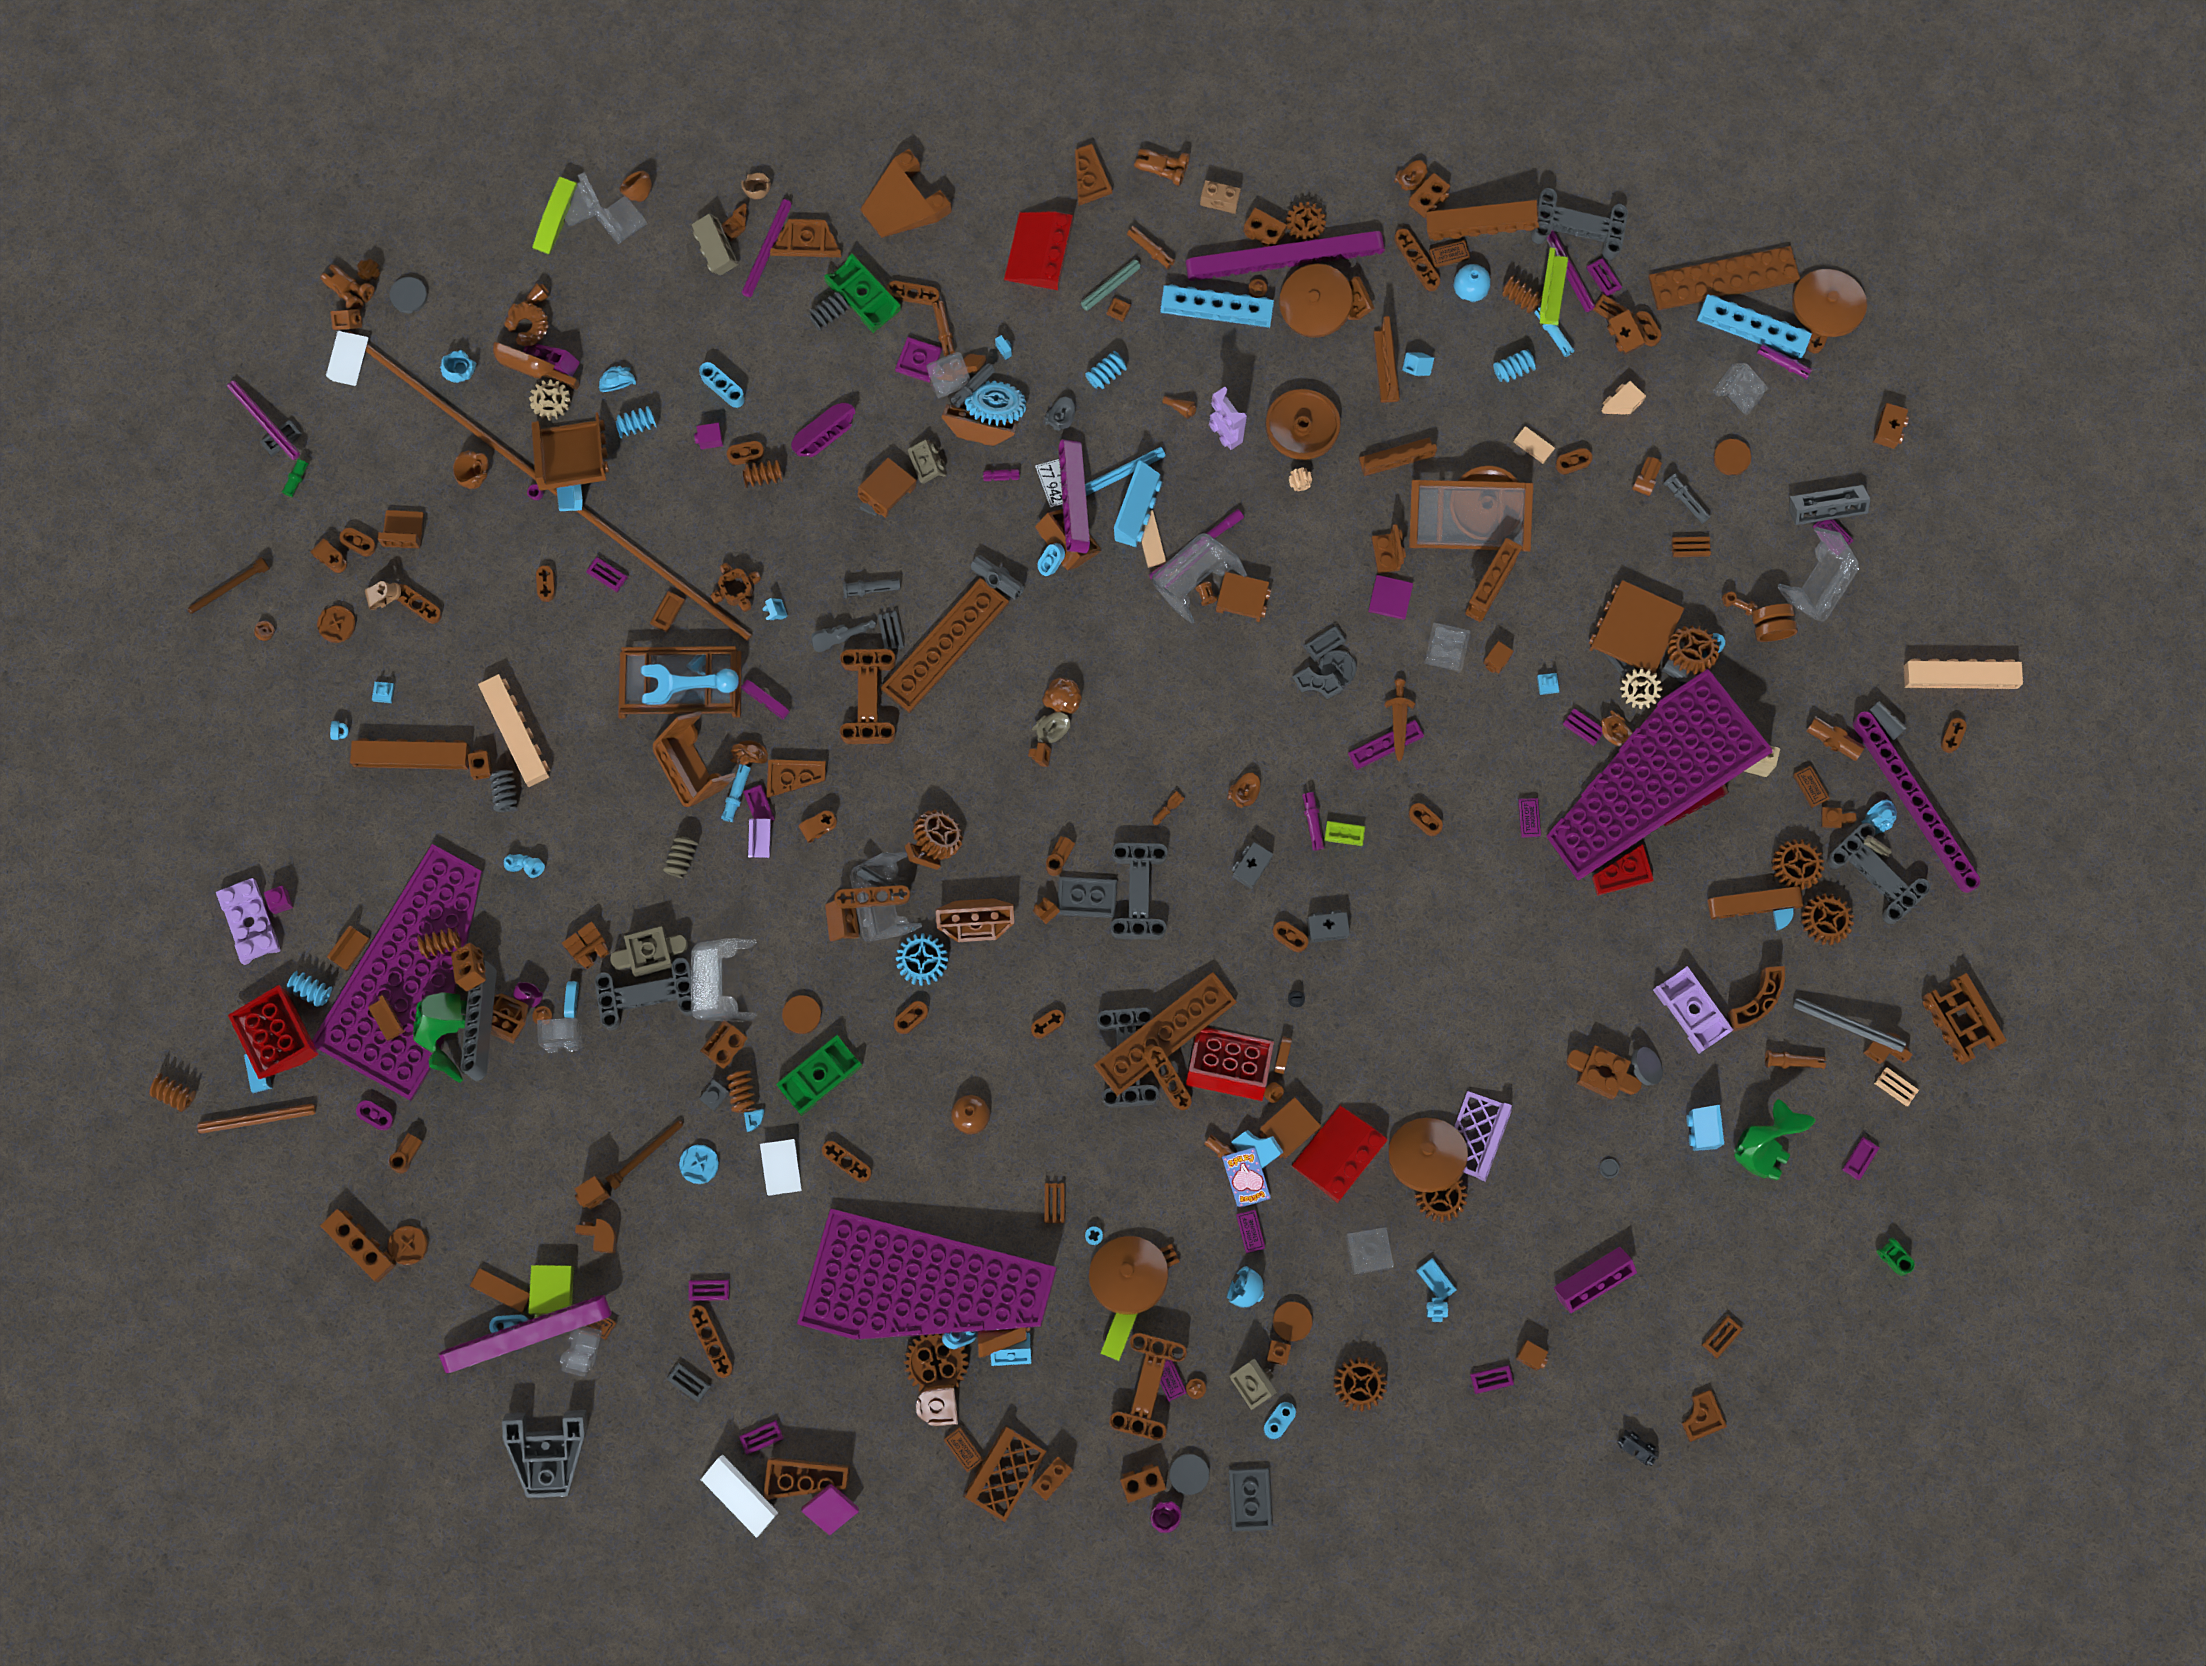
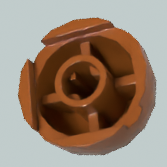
(970, 1114)

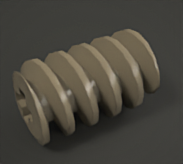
(680, 856)

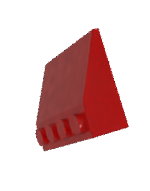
(1039, 249)
(273, 1033)
(1230, 1063)
(1339, 1153)

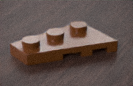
(793, 775)

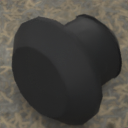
(1296, 998)

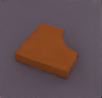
(1704, 1417)

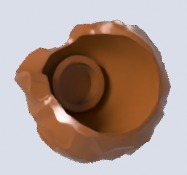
(470, 469)
(1062, 696)

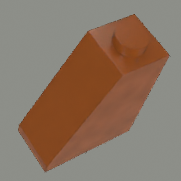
(996, 1340)

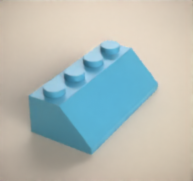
(1137, 504)

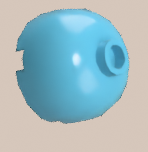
(1472, 282)
(1247, 1288)

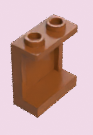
(886, 487)
(1243, 596)
(1290, 1127)

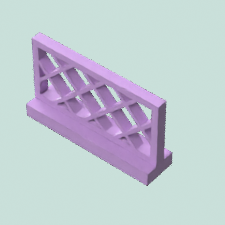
(1494, 1135)

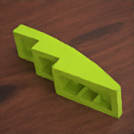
(554, 215)
(1118, 1335)

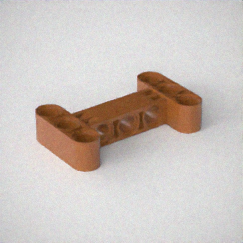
(867, 696)
(1148, 1387)

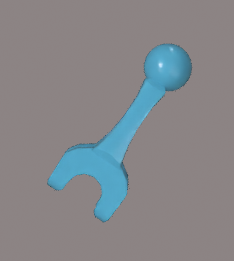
(668, 684)

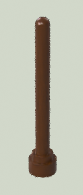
(259, 566)
(616, 1178)

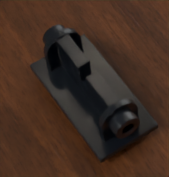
(1645, 1451)

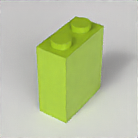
(550, 1289)

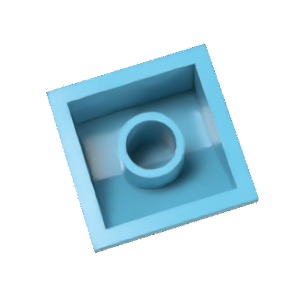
(1705, 1128)

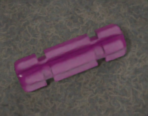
(1001, 475)

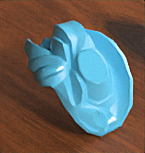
(616, 378)
(1881, 816)

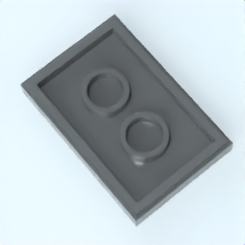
(1087, 897)
(1250, 1499)

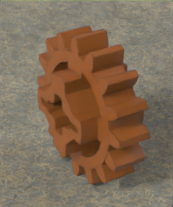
(1315, 221)

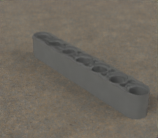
(478, 1026)

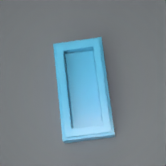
(1436, 1279)

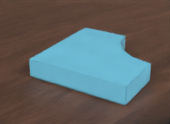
(1266, 1149)

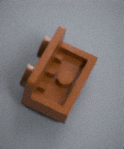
(1361, 301)

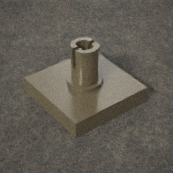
(1253, 1383)

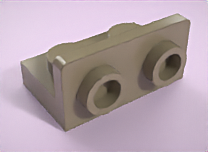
(927, 461)

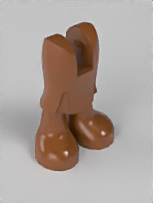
(1158, 164)
(343, 285)

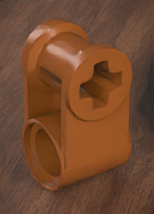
(328, 554)
(816, 826)

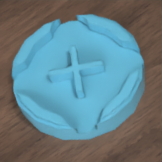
(699, 1164)

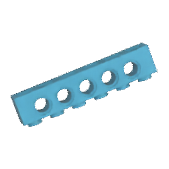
(1209, 311)
(1759, 335)

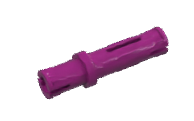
(1785, 361)
(1313, 821)

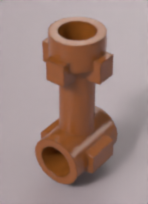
(1731, 599)

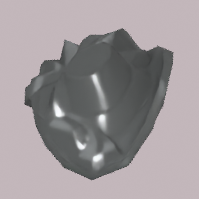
(1061, 414)

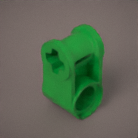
(1895, 1256)

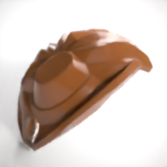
(1412, 176)
(1615, 729)
(749, 752)
(1245, 790)

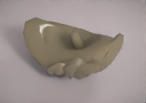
(1052, 727)

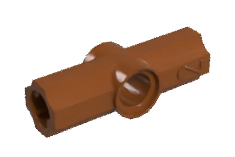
(1835, 738)

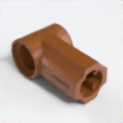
(1646, 479)
(1060, 855)
(405, 1151)

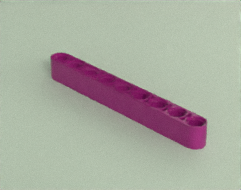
(525, 1334)

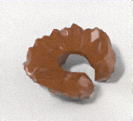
(535, 315)

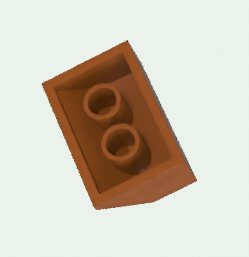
(1052, 530)

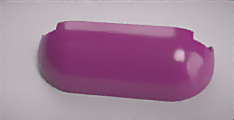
(823, 430)

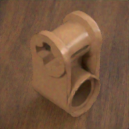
(382, 594)

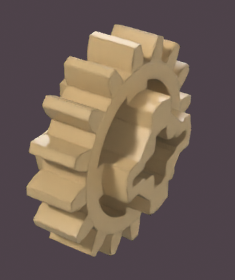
(545, 406)
(1649, 697)

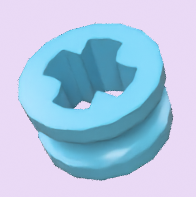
(1100, 1237)

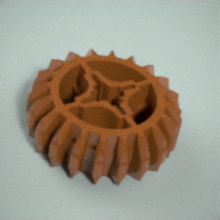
(1691, 655)
(934, 839)
(1798, 880)
(1830, 926)
(1446, 1203)
(1353, 1376)

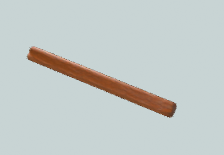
(256, 1118)

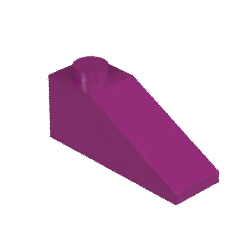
(562, 359)

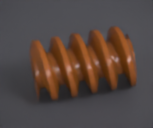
(1521, 295)
(762, 473)
(439, 943)
(740, 1091)
(170, 1094)

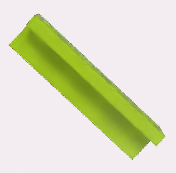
(1553, 288)

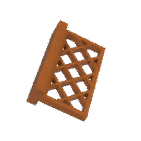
(1386, 363)
(988, 1466)

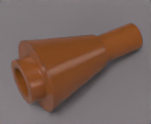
(537, 294)
(1184, 407)

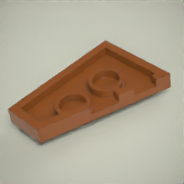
(1090, 176)

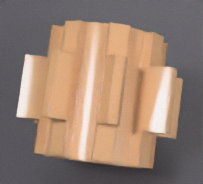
(1300, 479)

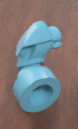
(532, 866)

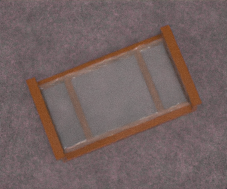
(1470, 514)
(678, 662)

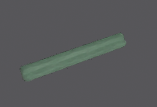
(1110, 285)

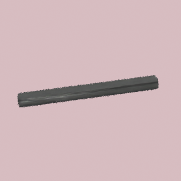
(1849, 1024)

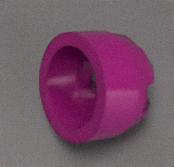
(532, 493)

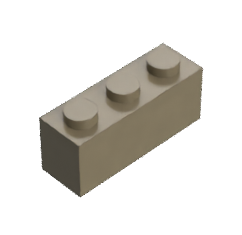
(714, 244)

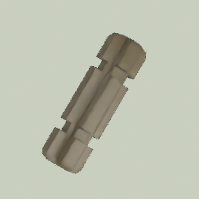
(1877, 846)

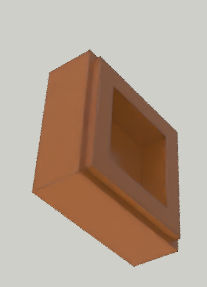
(1118, 309)

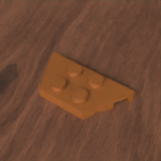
(806, 239)

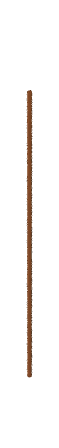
(531, 472)

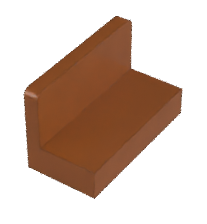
(841, 921)
(348, 948)
(386, 1018)

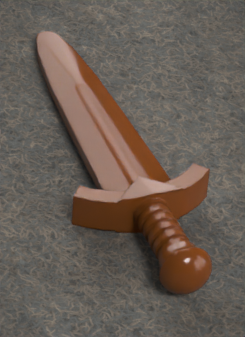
(1399, 711)

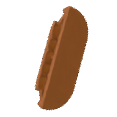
(521, 361)

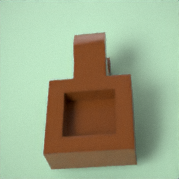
(1834, 818)

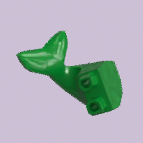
(435, 1017)
(1758, 1149)

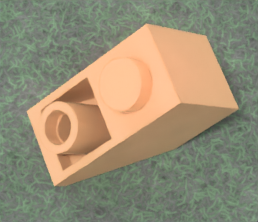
(1625, 401)

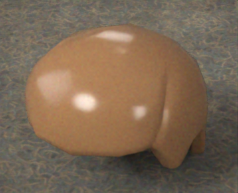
(759, 181)

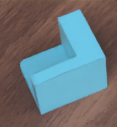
(1418, 364)

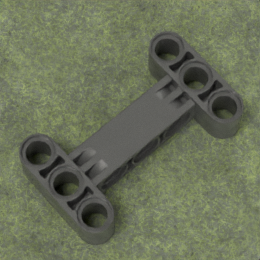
(1581, 224)
(1878, 874)
(1138, 891)
(643, 994)
(1123, 1032)

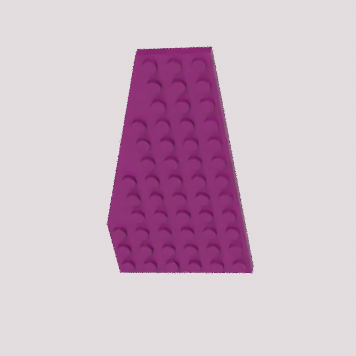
(1666, 765)
(435, 898)
(906, 1282)

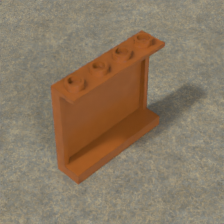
(569, 454)
(1636, 627)

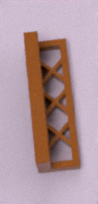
(1397, 456)

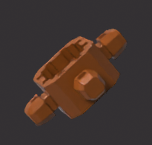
(729, 575)

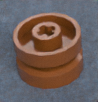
(1774, 622)

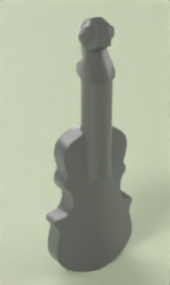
(825, 638)

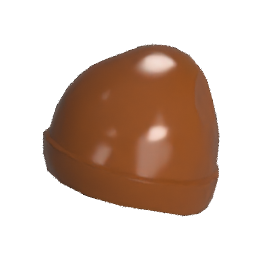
(636, 186)

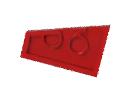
(1625, 873)

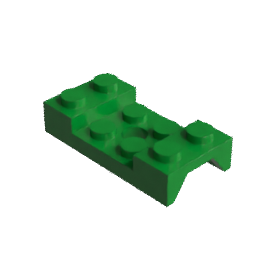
(875, 306)
(801, 1086)

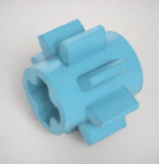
(1437, 1309)

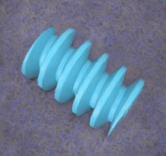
(1513, 365)
(1105, 370)
(635, 421)
(308, 990)

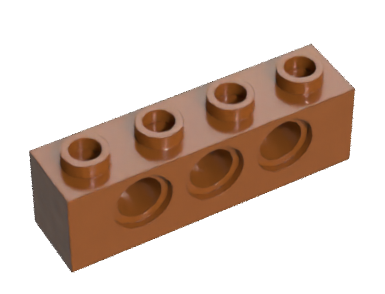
(333, 1227)

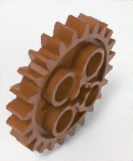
(918, 1367)

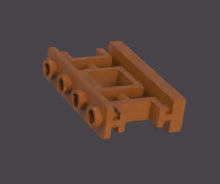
(1493, 580)
(1975, 1009)

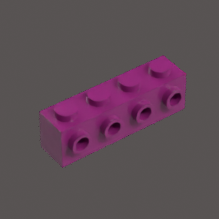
(1595, 1280)

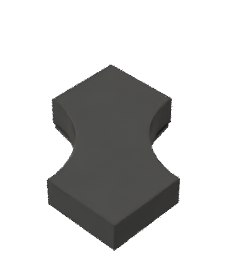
(1327, 685)

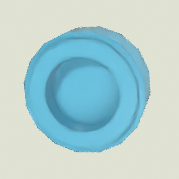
(335, 725)

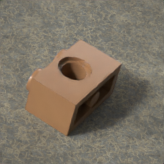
(1220, 196)

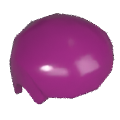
(527, 994)
(1165, 1523)

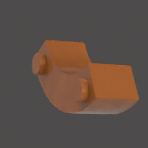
(1766, 998)

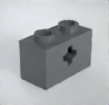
(1247, 875)
(1319, 932)

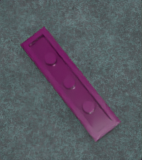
(1382, 746)

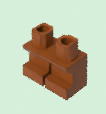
(582, 953)

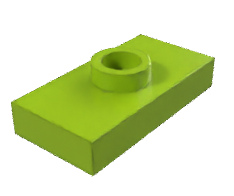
(1344, 833)

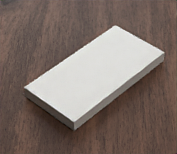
(739, 1496)

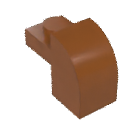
(1879, 1052)
(604, 1235)

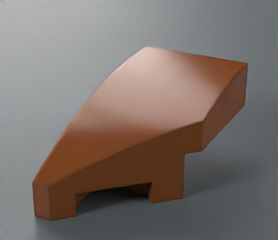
(736, 224)

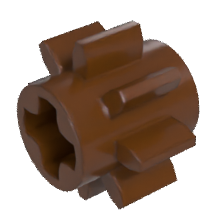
(368, 269)

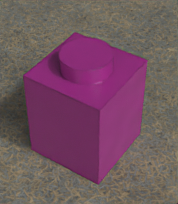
(708, 436)
(278, 900)

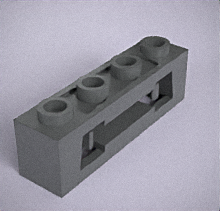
(1829, 504)

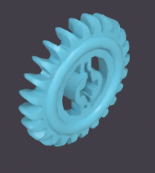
(997, 407)

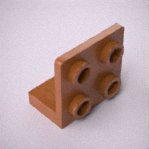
(402, 529)
(1388, 551)

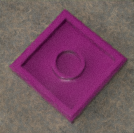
(916, 357)
(1390, 597)
(830, 1509)

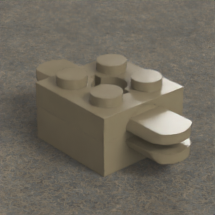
(648, 951)

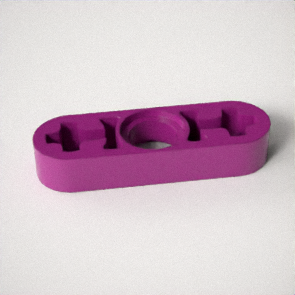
(762, 697)

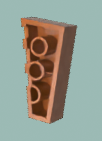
(801, 1477)

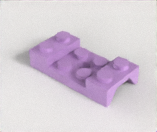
(1227, 420)
(240, 903)
(1702, 1028)

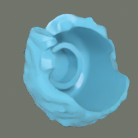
(457, 366)

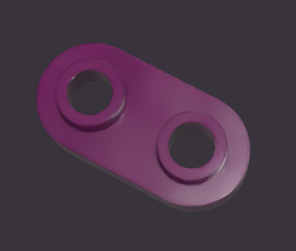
(375, 1115)

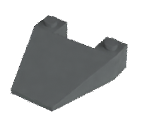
(545, 1458)

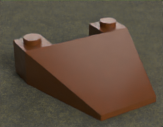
(896, 202)

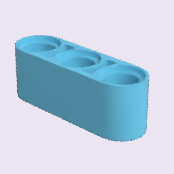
(719, 377)

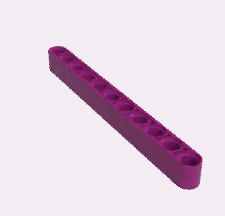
(1285, 255)
(1924, 807)

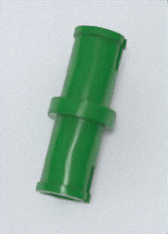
(294, 478)

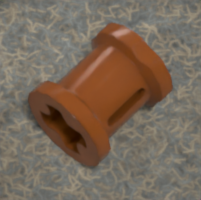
(1206, 593)

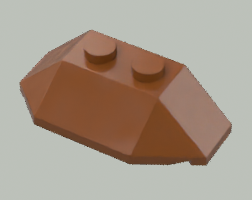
(969, 428)
(975, 919)
(508, 1017)

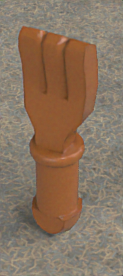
(1172, 803)

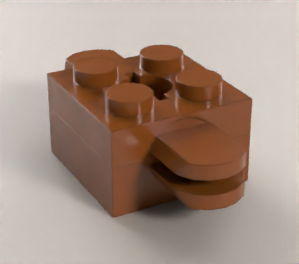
(1603, 1072)

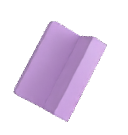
(759, 838)

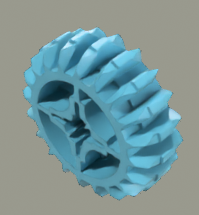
(913, 959)

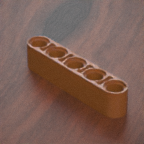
(1755, 902)

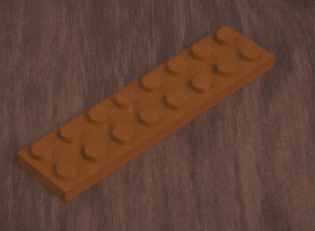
(1724, 278)
(944, 645)
(1167, 1030)

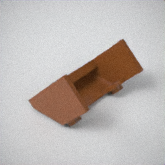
(683, 764)

